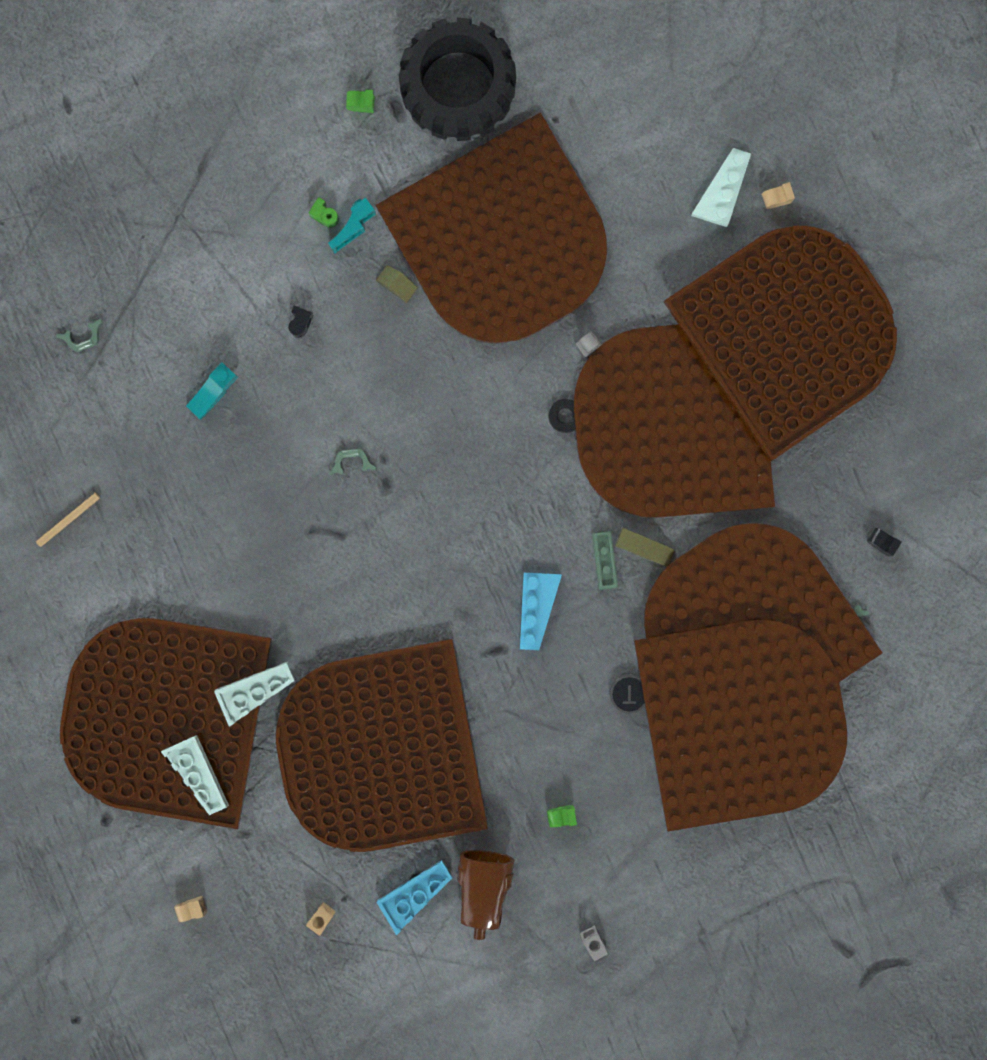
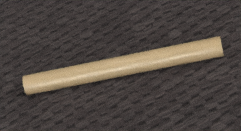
(68, 519)

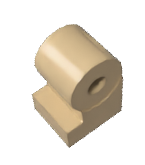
(778, 196)
(191, 909)
(321, 918)

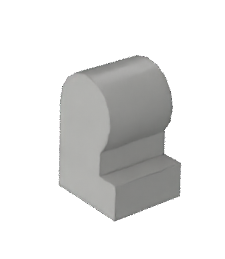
(588, 344)
(593, 943)

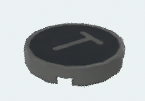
(627, 694)

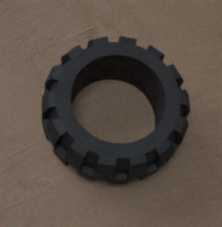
(457, 38)

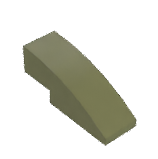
(644, 547)

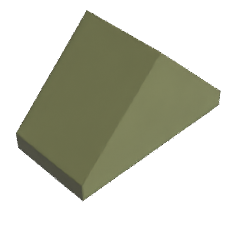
(397, 283)

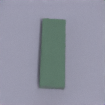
(605, 560)

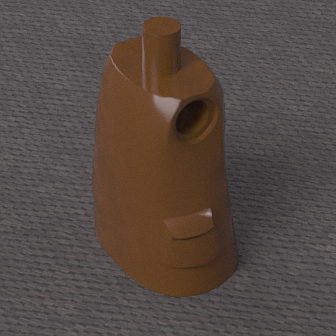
(484, 885)

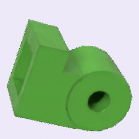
(360, 101)
(323, 215)
(562, 816)

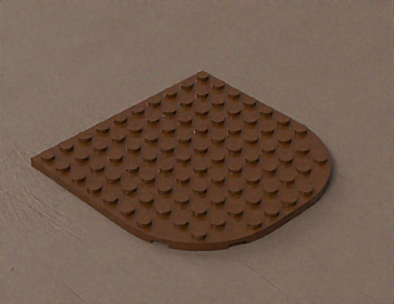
(502, 236)
(789, 332)
(663, 432)
(758, 575)
(147, 690)
(740, 720)
(381, 750)

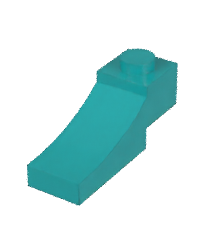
(361, 213)
(212, 391)

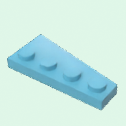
(537, 602)
(411, 897)

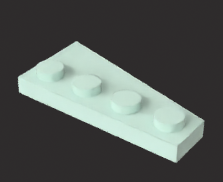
(722, 193)
(246, 694)
(194, 767)

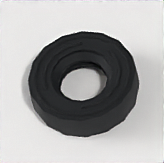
(553, 416)

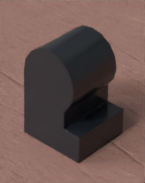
(299, 325)
(883, 542)

